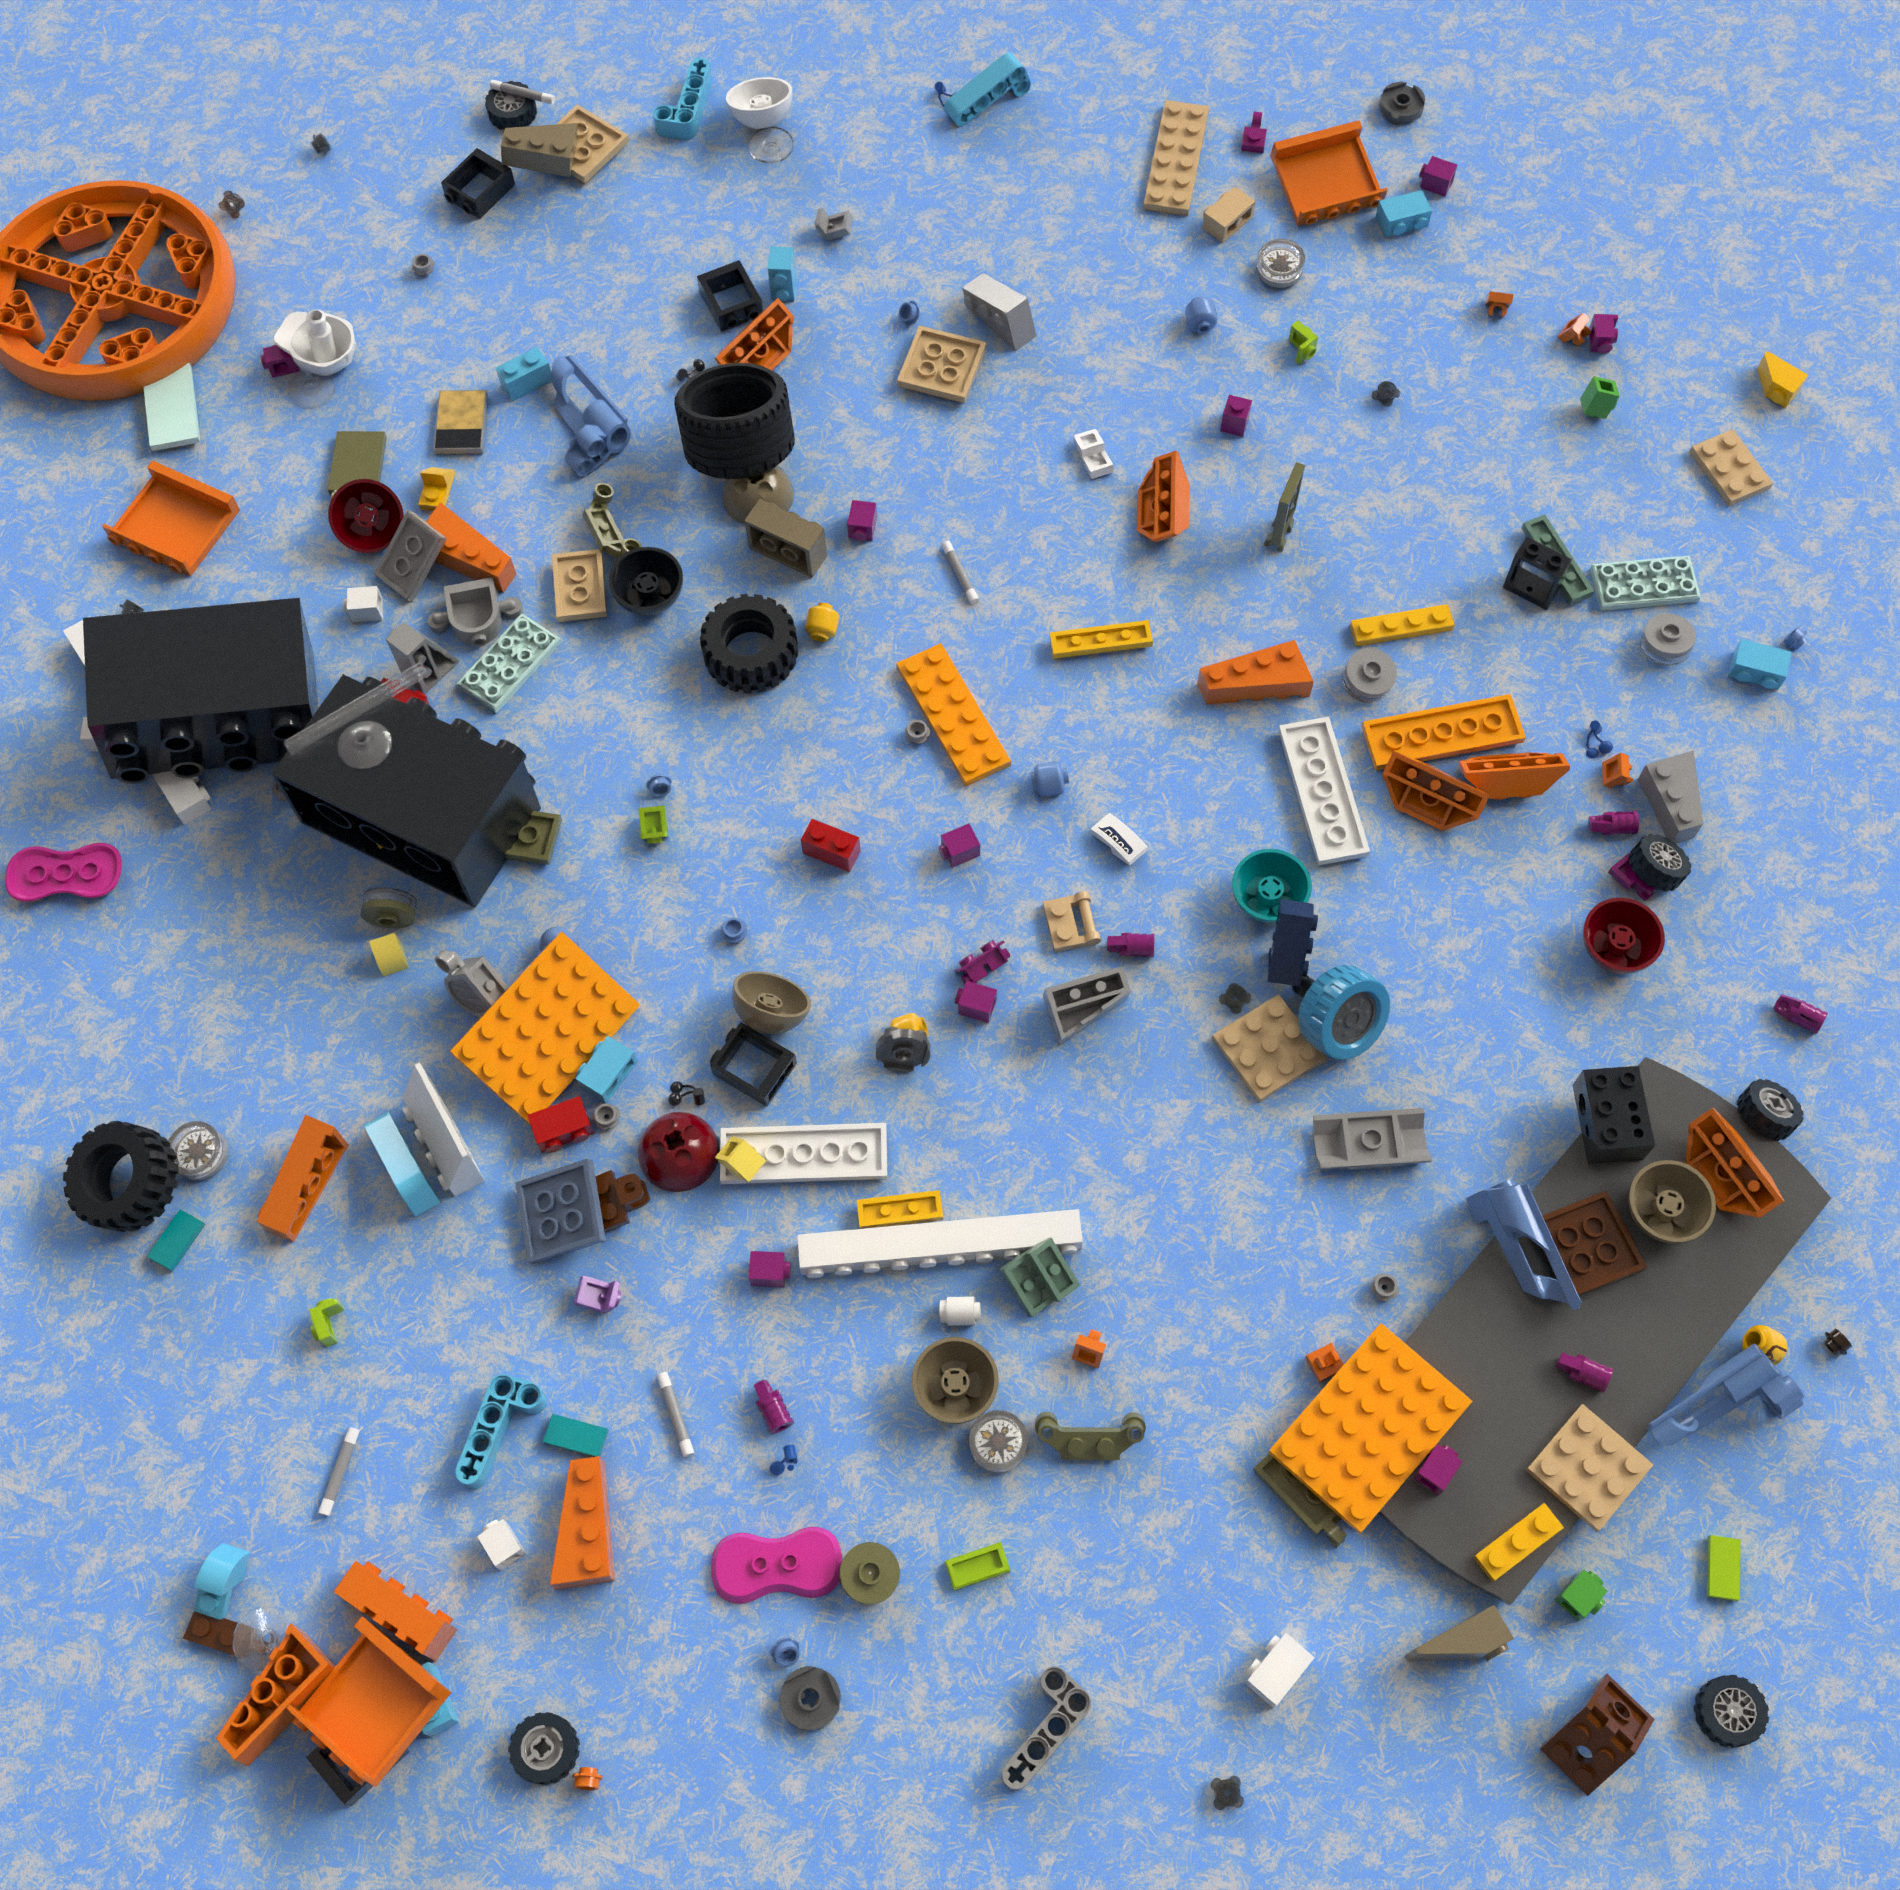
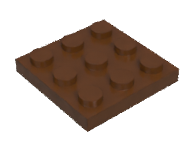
(1593, 1243)

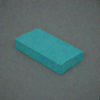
(176, 1240)
(575, 1436)

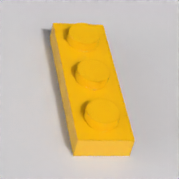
(900, 1209)
(1518, 1542)

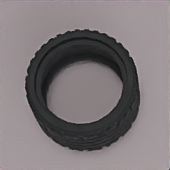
(735, 420)

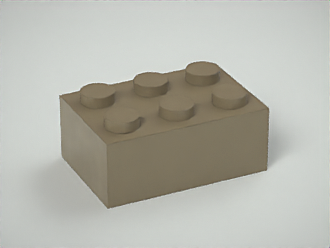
(786, 537)

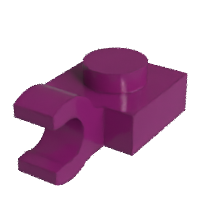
(1254, 136)
(1627, 878)

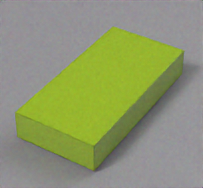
(977, 1566)
(1723, 1568)

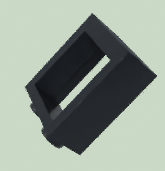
(478, 162)
(725, 278)
(1520, 579)
(775, 1078)
(336, 1780)

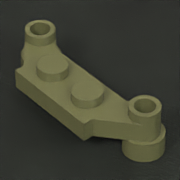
(603, 525)
(1090, 1442)

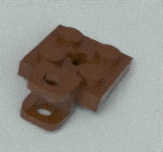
(620, 1196)

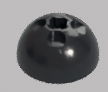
(646, 580)

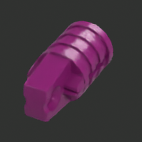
(1615, 823)
(1132, 944)
(1800, 1013)
(1585, 1371)
(772, 1407)

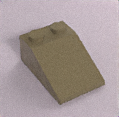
(1470, 1640)

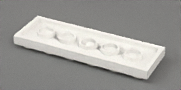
(1323, 791)
(813, 1152)

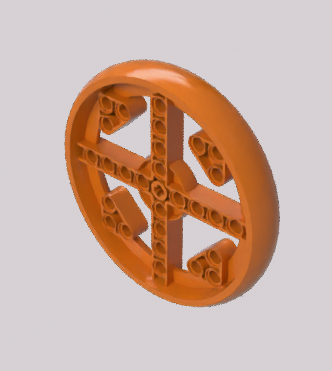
(111, 289)

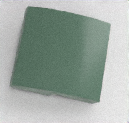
(1039, 1277)

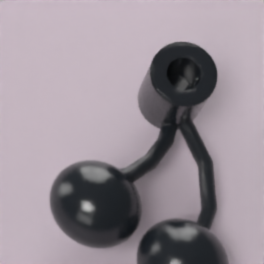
(698, 366)
(675, 1098)

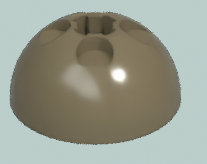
(742, 494)
(769, 1002)
(1680, 1192)
(963, 1367)

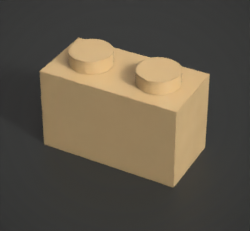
(1228, 214)

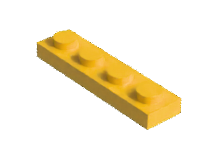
(1402, 625)
(1101, 639)

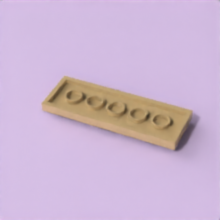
(1176, 158)

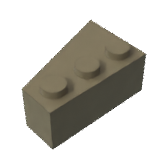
(541, 148)

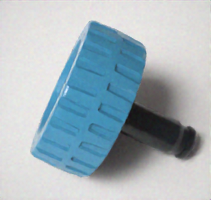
(1342, 1011)

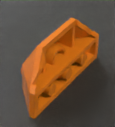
(763, 340)
(1164, 499)
(1515, 773)
(1431, 793)
(1730, 1167)

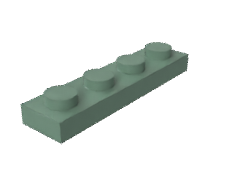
(1575, 585)

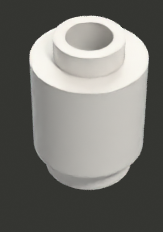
(960, 1311)

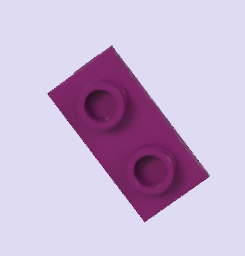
(991, 955)

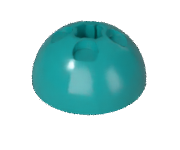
(1272, 874)

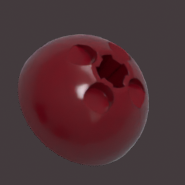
(360, 532)
(1624, 924)
(678, 1165)

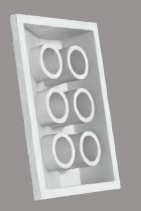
(440, 1134)

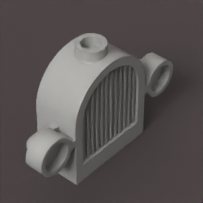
(474, 612)
(471, 981)

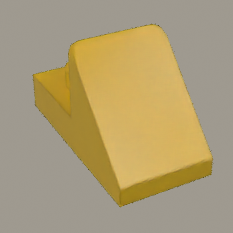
(436, 487)

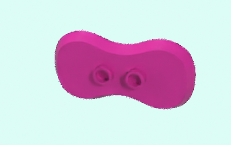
(44, 872)
(754, 1566)

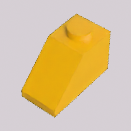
(1780, 379)

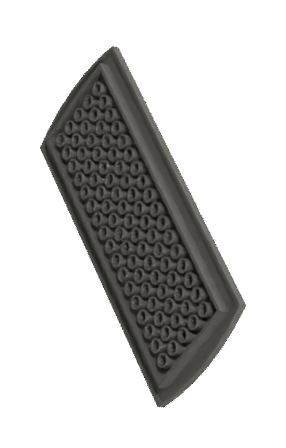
(1647, 1327)

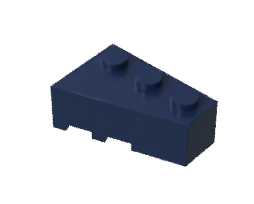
(1291, 942)

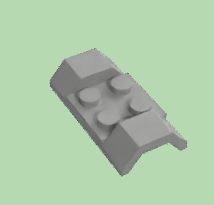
(1370, 1139)

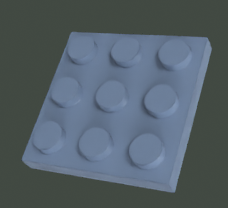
(560, 1211)

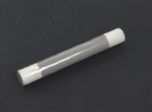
(523, 92)
(960, 572)
(675, 1414)
(338, 1471)

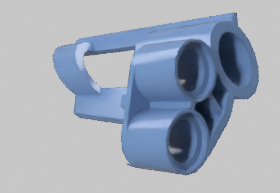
(598, 430)
(1515, 1214)
(1744, 1378)

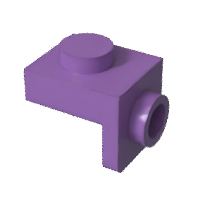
(597, 1294)

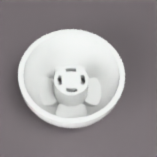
(760, 101)

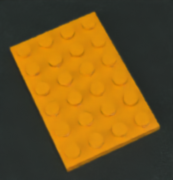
(544, 1027)
(1370, 1427)

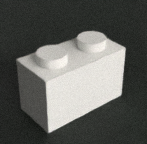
(1278, 1670)

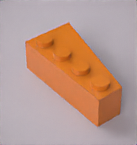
(469, 551)
(1257, 675)
(302, 1178)
(584, 1532)
(395, 1610)
(288, 1678)

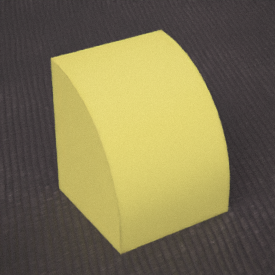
(389, 954)
(740, 1158)

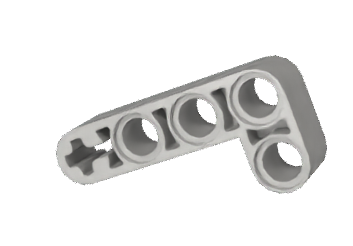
(1041, 1733)

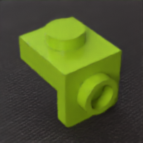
(1304, 340)
(653, 824)
(321, 1327)

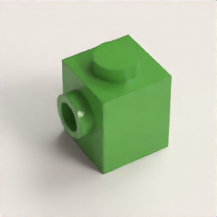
(1599, 397)
(1582, 1595)

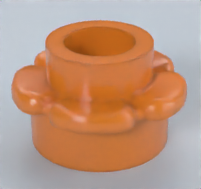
(587, 1779)

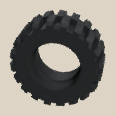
(744, 616)
(91, 1170)

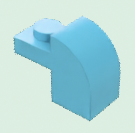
(217, 1577)

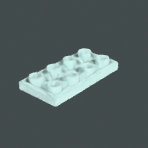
(172, 411)
(1645, 583)
(508, 663)

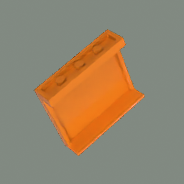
(1326, 173)
(174, 520)
(371, 1705)

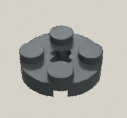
(1400, 112)
(913, 1042)
(793, 1693)

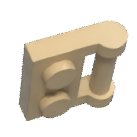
(1063, 925)

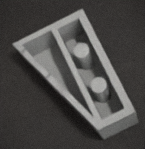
(1001, 310)
(412, 648)
(1674, 795)
(1083, 1001)

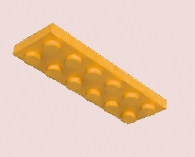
(953, 714)
(1445, 730)

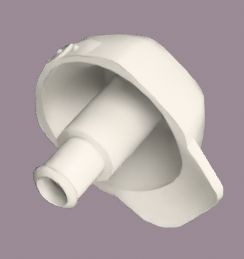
(317, 341)

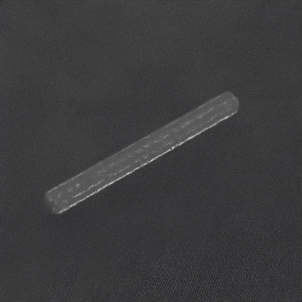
(355, 708)

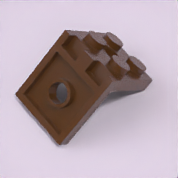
(1607, 1725)

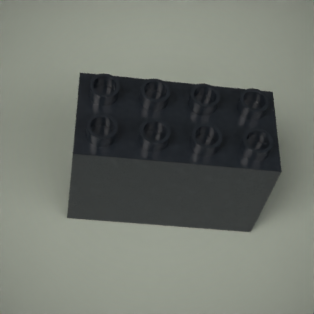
(198, 687)
(435, 805)

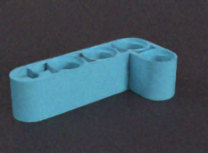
(986, 88)
(684, 120)
(401, 1164)
(495, 1432)

